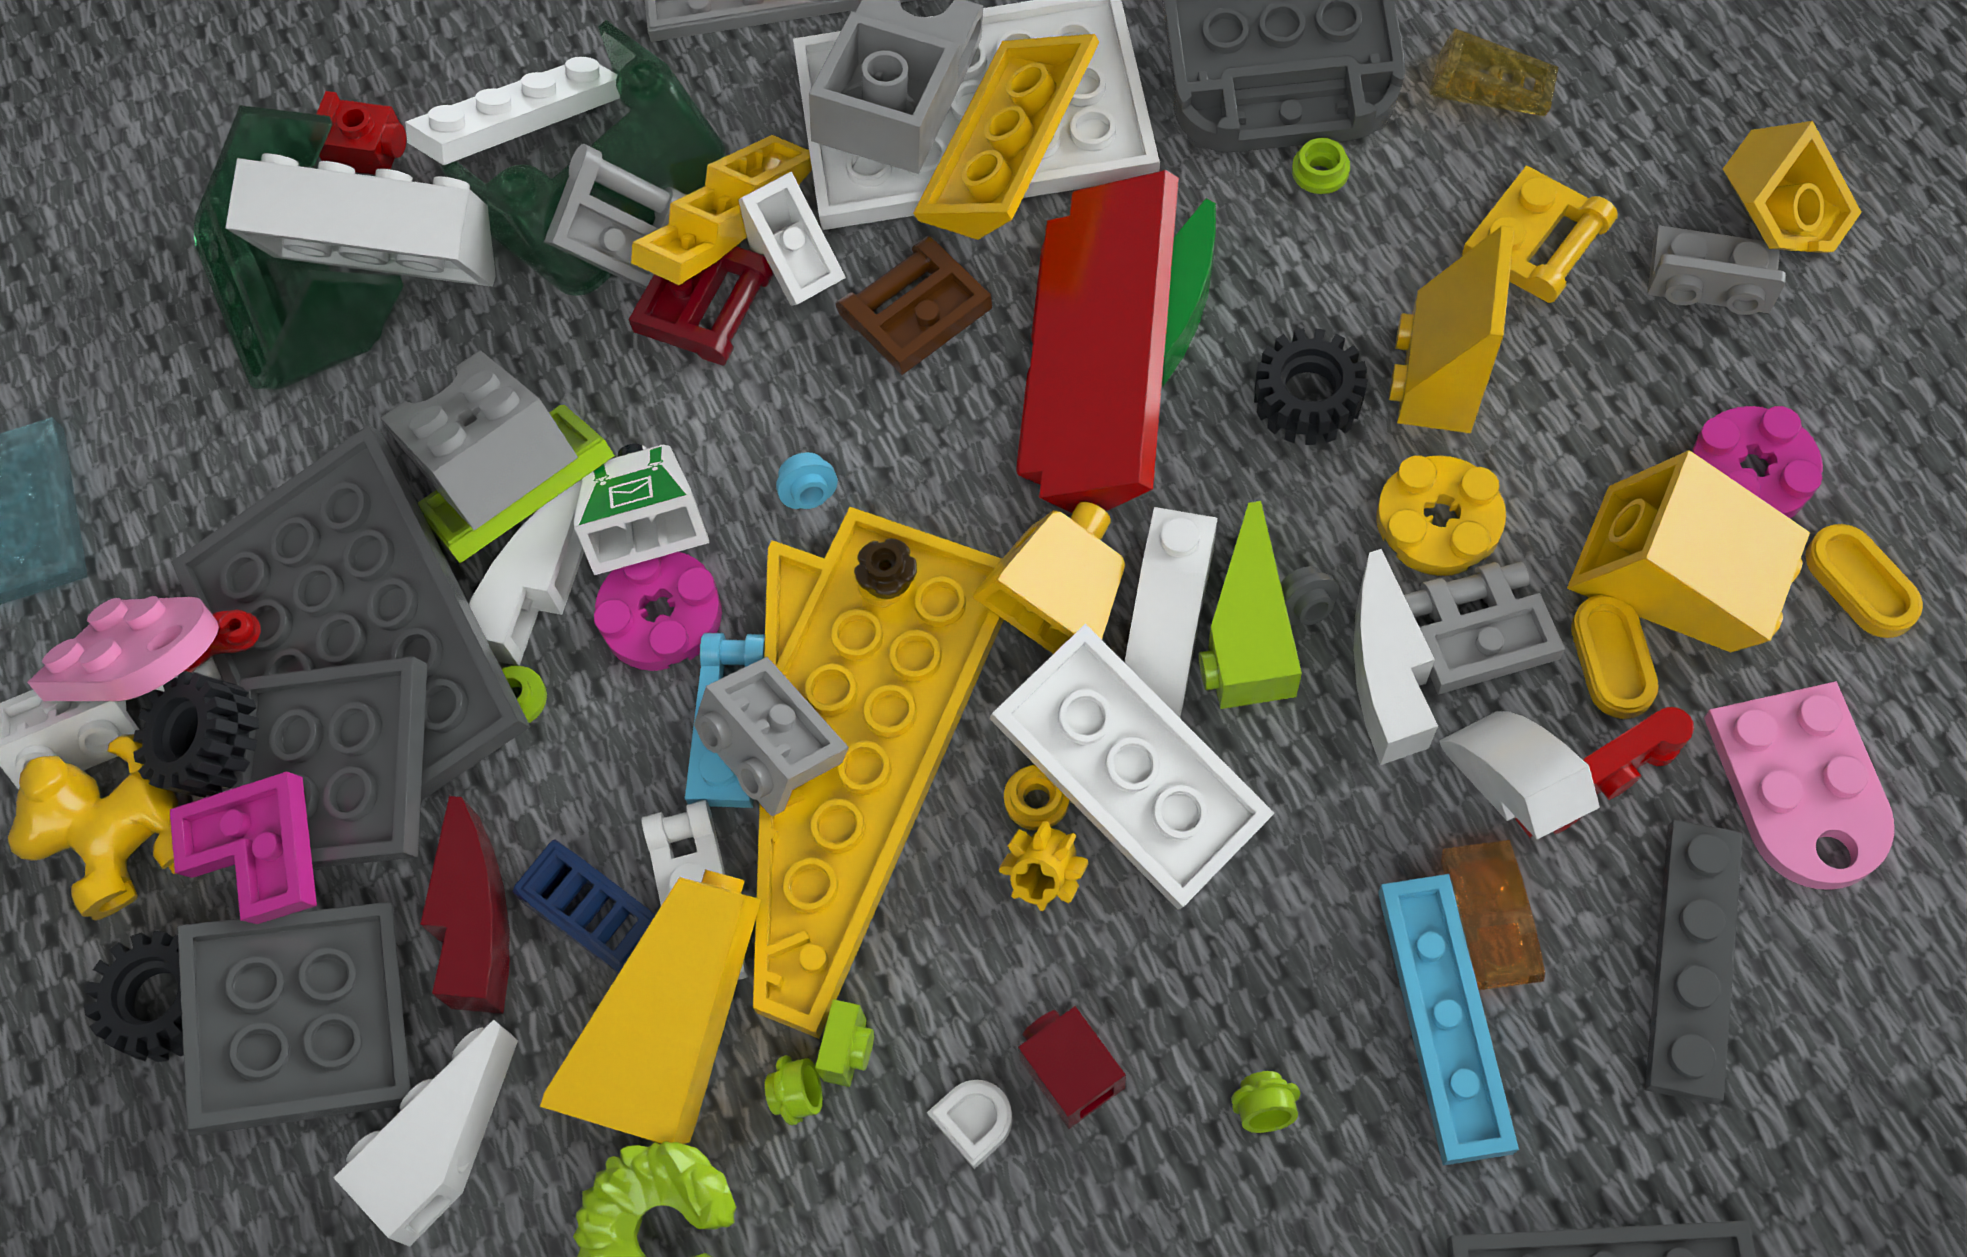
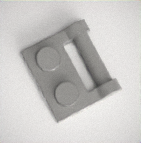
(598, 230)

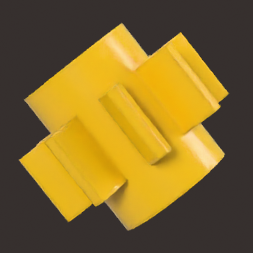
(1043, 866)

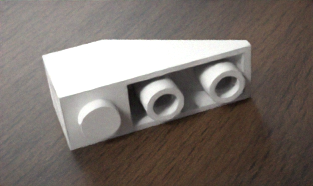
(428, 1149)

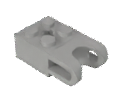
(893, 80)
(481, 440)

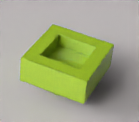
(844, 1044)

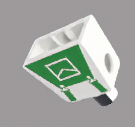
(636, 509)

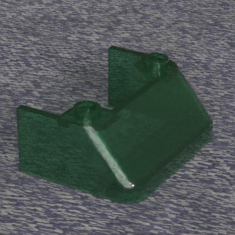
(659, 141)
(282, 312)

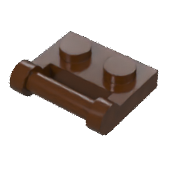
(924, 315)

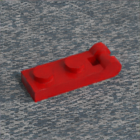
(1652, 741)

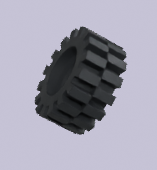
(1317, 357)
(196, 735)
(116, 994)

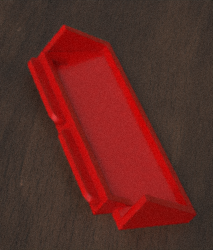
(1100, 344)

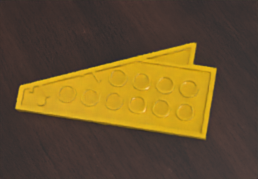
(893, 690)

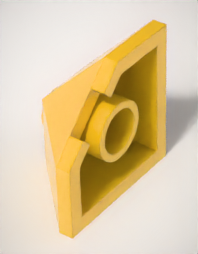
(1792, 188)

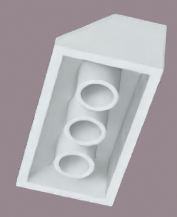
(362, 219)

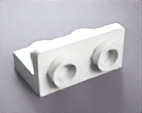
(65, 729)

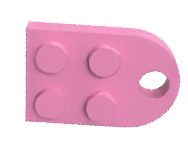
(127, 650)
(1804, 778)

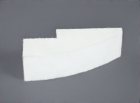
(529, 576)
(1391, 666)
(1523, 771)

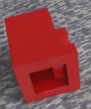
(361, 134)

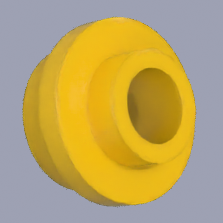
(1030, 818)

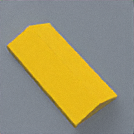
(1004, 134)

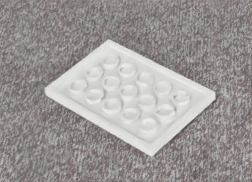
(1098, 141)

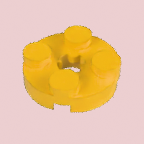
(1446, 481)

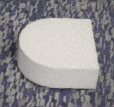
(974, 1119)

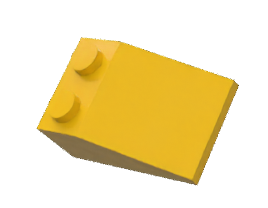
(1454, 338)

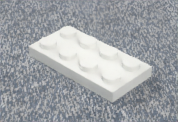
(1131, 766)

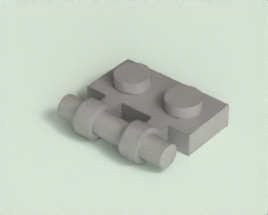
(1486, 642)

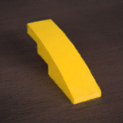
(710, 219)

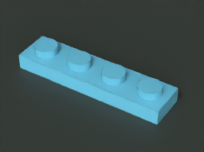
(1447, 1020)

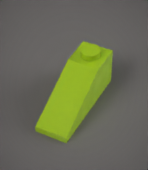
(1251, 636)

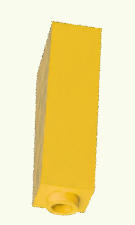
(662, 1020)

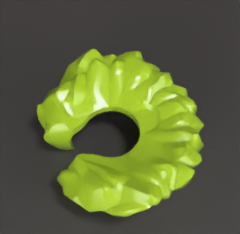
(644, 1179)

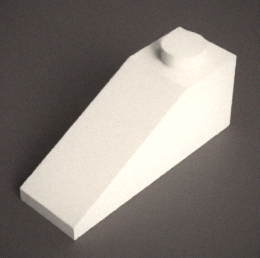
(1170, 602)

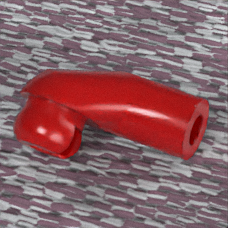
(236, 633)

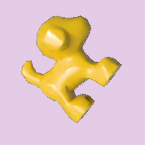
(63, 810)

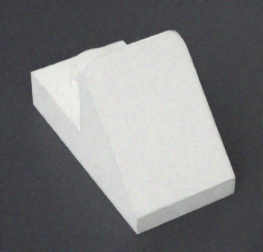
(790, 238)

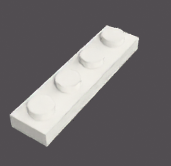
(512, 110)

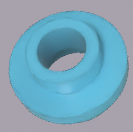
(805, 481)

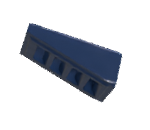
(546, 873)

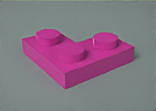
(262, 834)

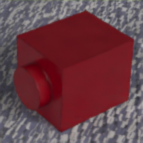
(1070, 1064)

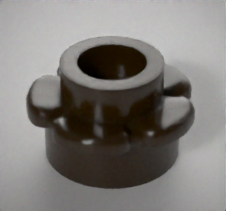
(886, 583)

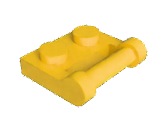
(1534, 208)

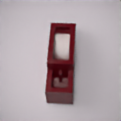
(468, 915)

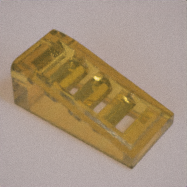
(1460, 79)

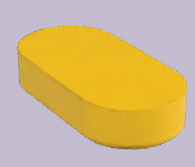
(1864, 581)
(1614, 657)

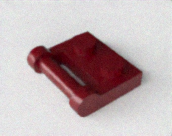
(674, 311)

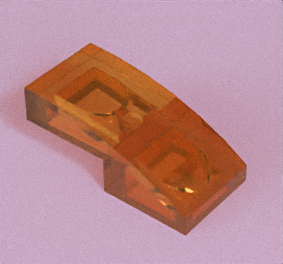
(1495, 914)

